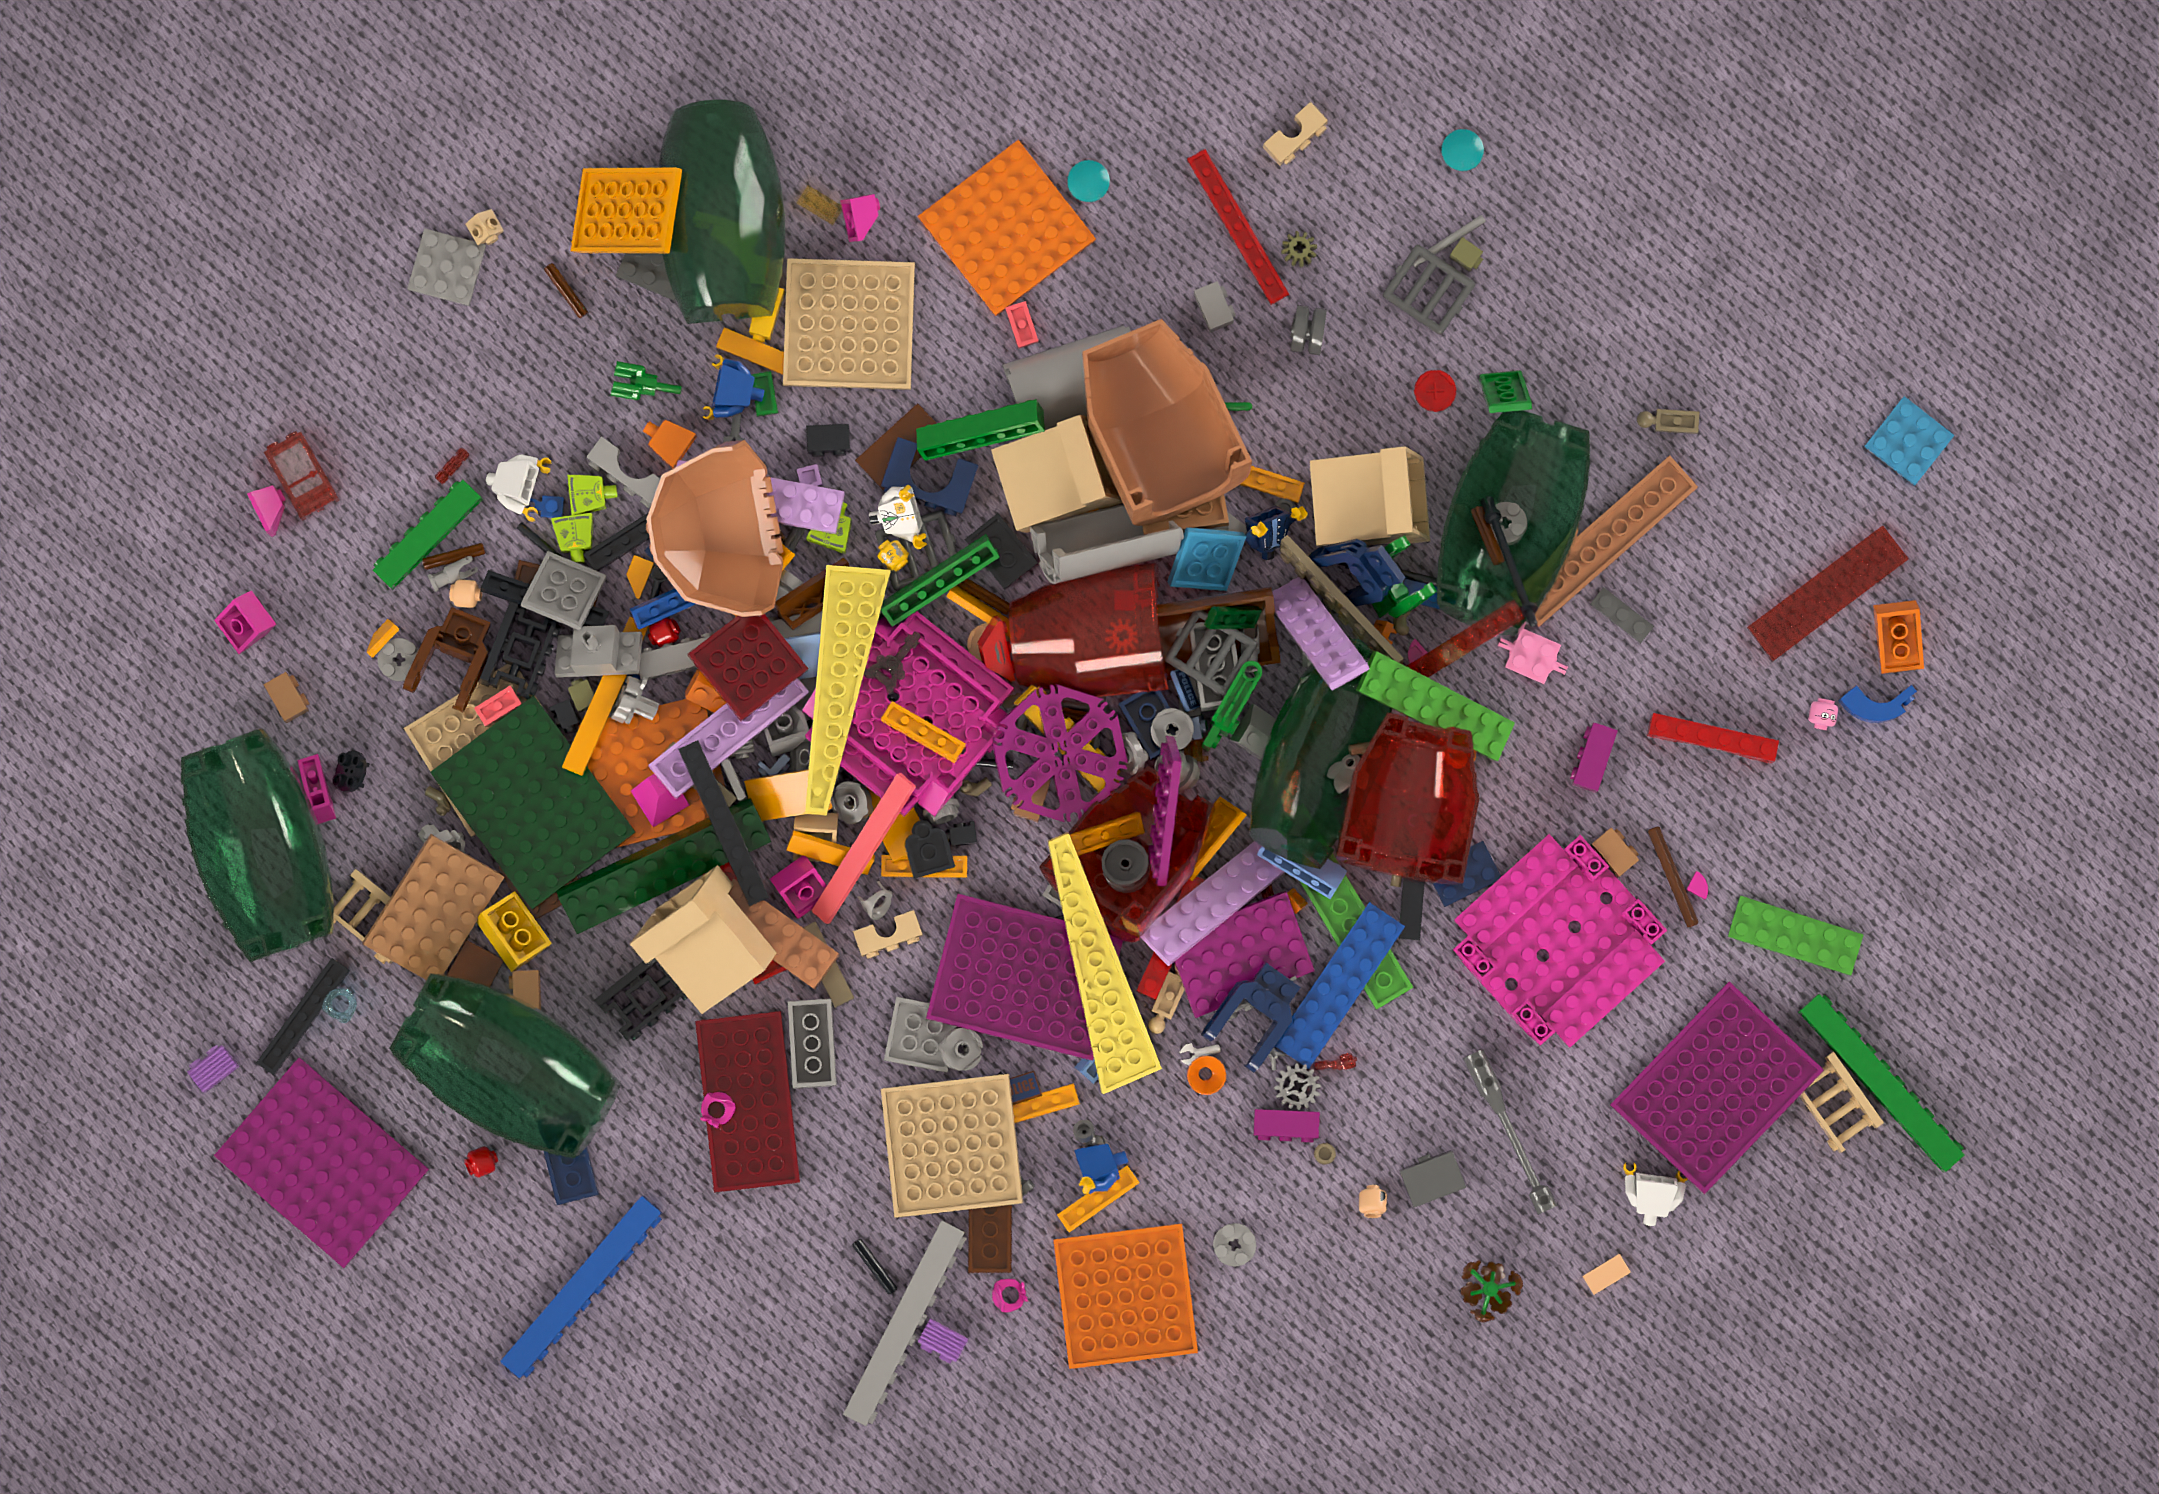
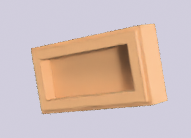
(1606, 1274)

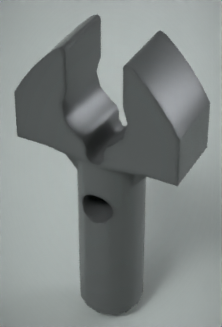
(735, 428)

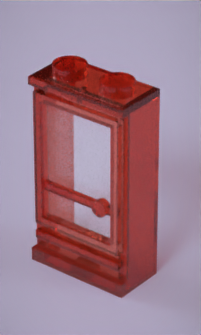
(301, 474)

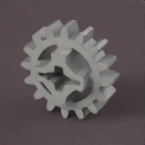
(1303, 1100)

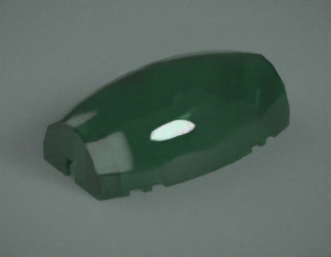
(727, 213)
(1548, 477)
(1293, 799)
(257, 845)
(505, 1065)

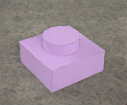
(810, 475)

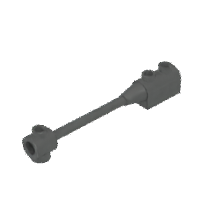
(1490, 1089)

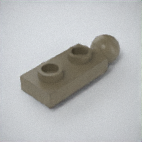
(1670, 421)

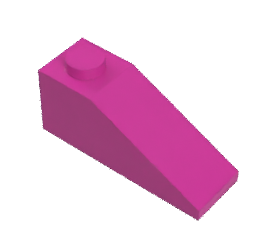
(316, 788)

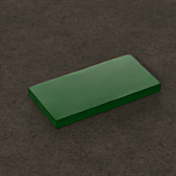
(1505, 391)

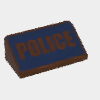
(1024, 1087)

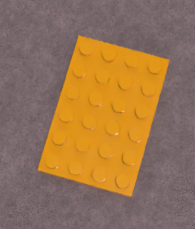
(626, 210)

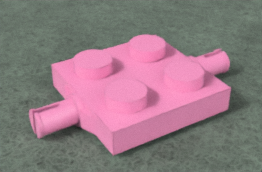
(1533, 656)

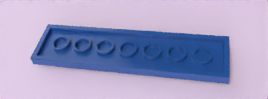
(1339, 985)

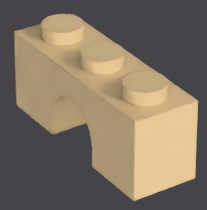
(1283, 148)
(906, 930)

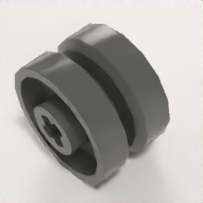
(1307, 329)
(1125, 878)

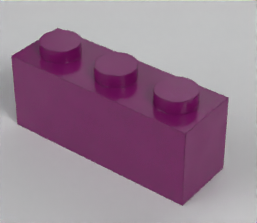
(1593, 757)
(1286, 1125)

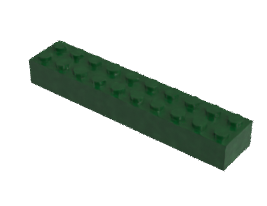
(656, 869)

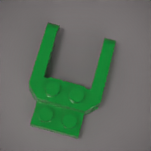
(1398, 600)
(1226, 716)

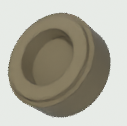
(1324, 1153)

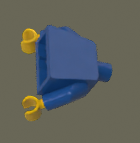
(732, 389)

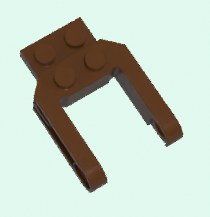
(461, 638)

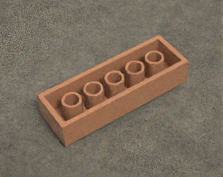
(794, 946)

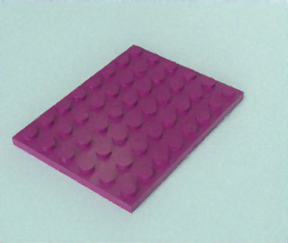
(1011, 978)
(1717, 1088)
(321, 1162)

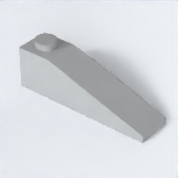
(786, 731)

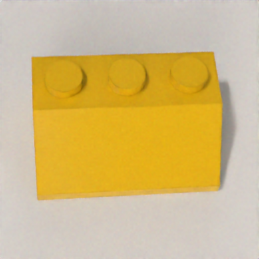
(513, 931)

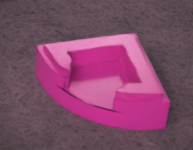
(1415, 651)
(1698, 886)

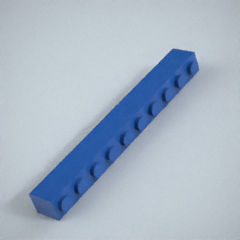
(581, 1287)

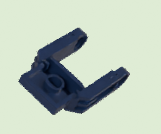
(1370, 566)
(1268, 993)

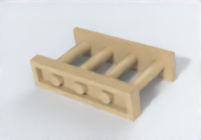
(376, 895)
(1857, 1101)

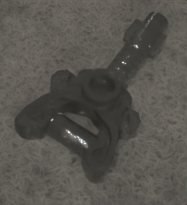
(892, 664)

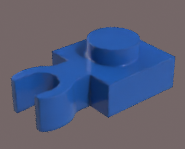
(550, 506)

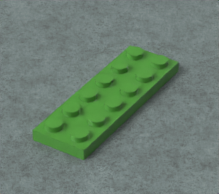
(1795, 935)

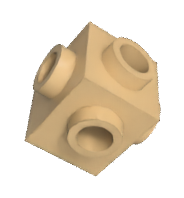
(484, 227)

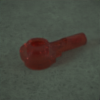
(1346, 1061)

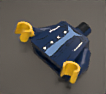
(1269, 527)

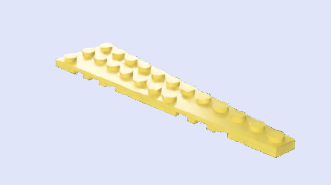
(847, 631)
(1112, 1017)

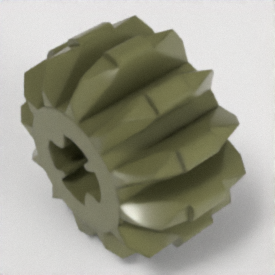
(1306, 253)

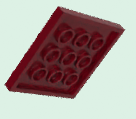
(747, 663)

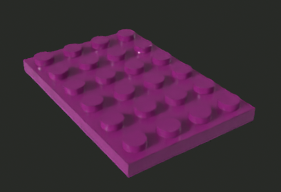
(1164, 810)
(1239, 948)

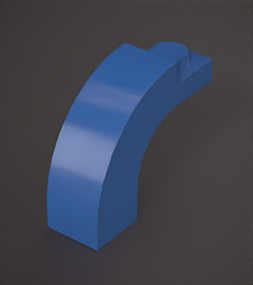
(1869, 711)

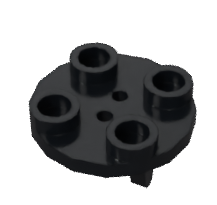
(350, 771)

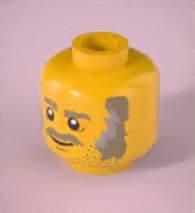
(892, 555)

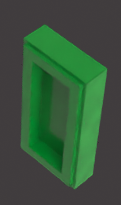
(768, 405)

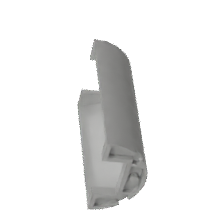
(1056, 377)
(1098, 544)

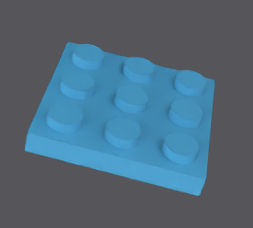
(1909, 440)
(1206, 559)

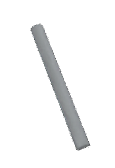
(1452, 238)

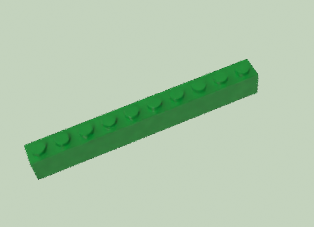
(1881, 1083)

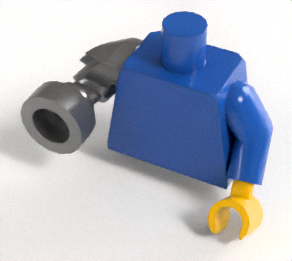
(1096, 1159)

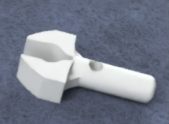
(1199, 1052)

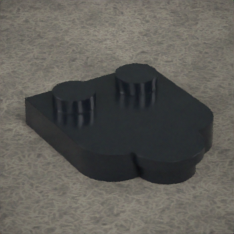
(928, 850)

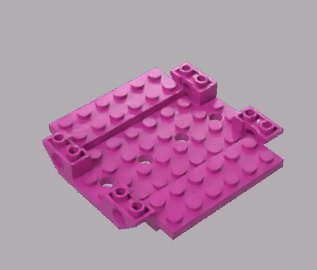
(938, 685)
(1584, 969)

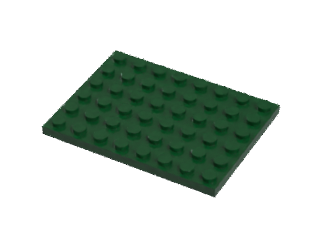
(527, 808)

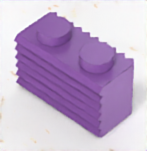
(212, 1068)
(943, 1341)

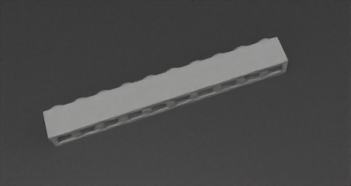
(674, 658)
(904, 1323)

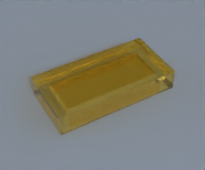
(820, 205)

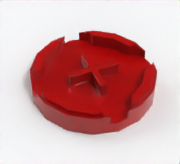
(1435, 390)

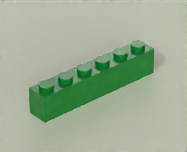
(980, 429)
(427, 534)
(939, 580)

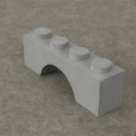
(606, 457)

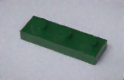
(1233, 617)

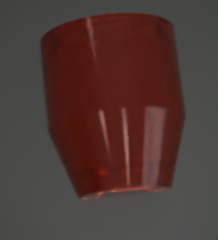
(1091, 634)
(1412, 803)
(1132, 913)

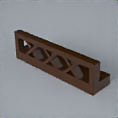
(805, 594)

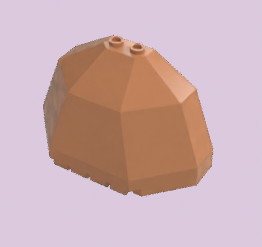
(717, 531)

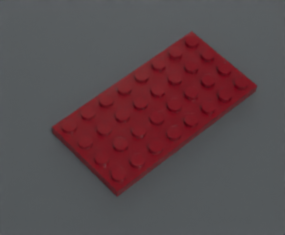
(749, 1064)

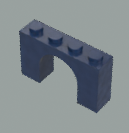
(950, 498)

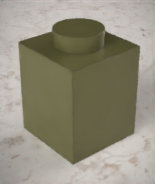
(1467, 255)
(581, 694)

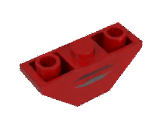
(996, 650)

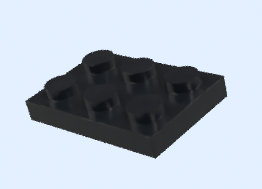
(1014, 556)

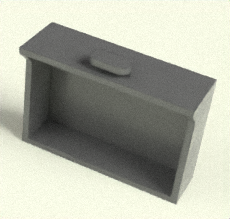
(1432, 1178)

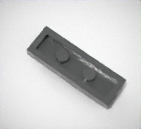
(1621, 615)

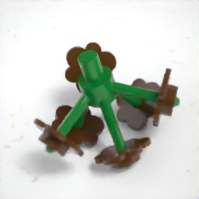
(1498, 1300)

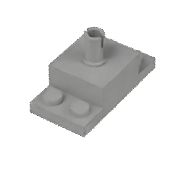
(598, 652)

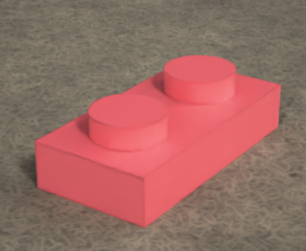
(1021, 324)
(497, 706)

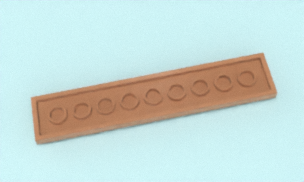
(1618, 531)

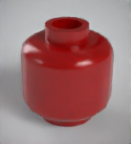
(664, 632)
(481, 1161)

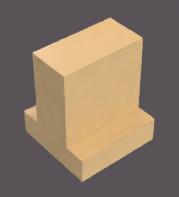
(1054, 475)
(1370, 498)
(704, 941)

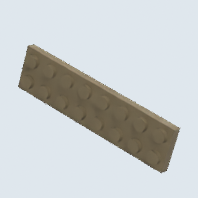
(1335, 599)

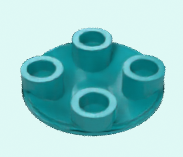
(1462, 150)
(1088, 181)

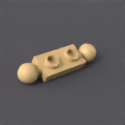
(1166, 1002)

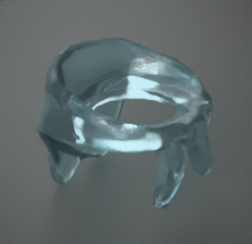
(342, 1017)

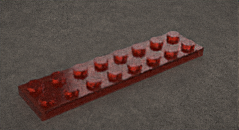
(1827, 593)

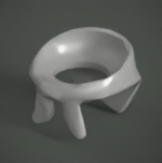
(877, 912)

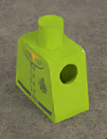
(589, 493)
(574, 534)
(838, 541)

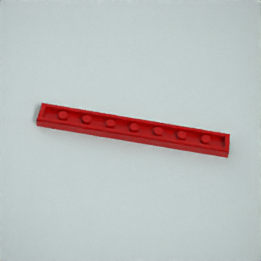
(1238, 227)

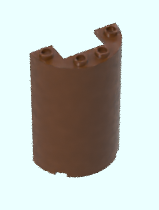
(1175, 614)

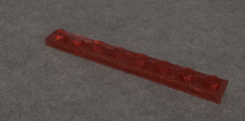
(1468, 640)

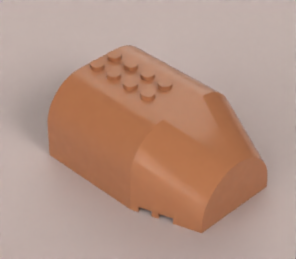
(1160, 424)

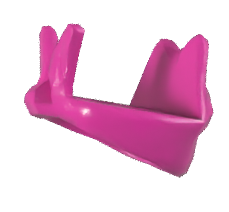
(722, 1098)
(997, 1297)

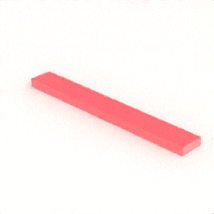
(863, 848)

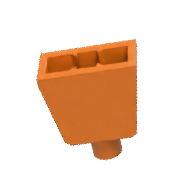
(669, 441)

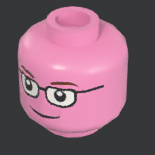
(1823, 713)

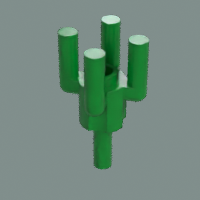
(640, 382)

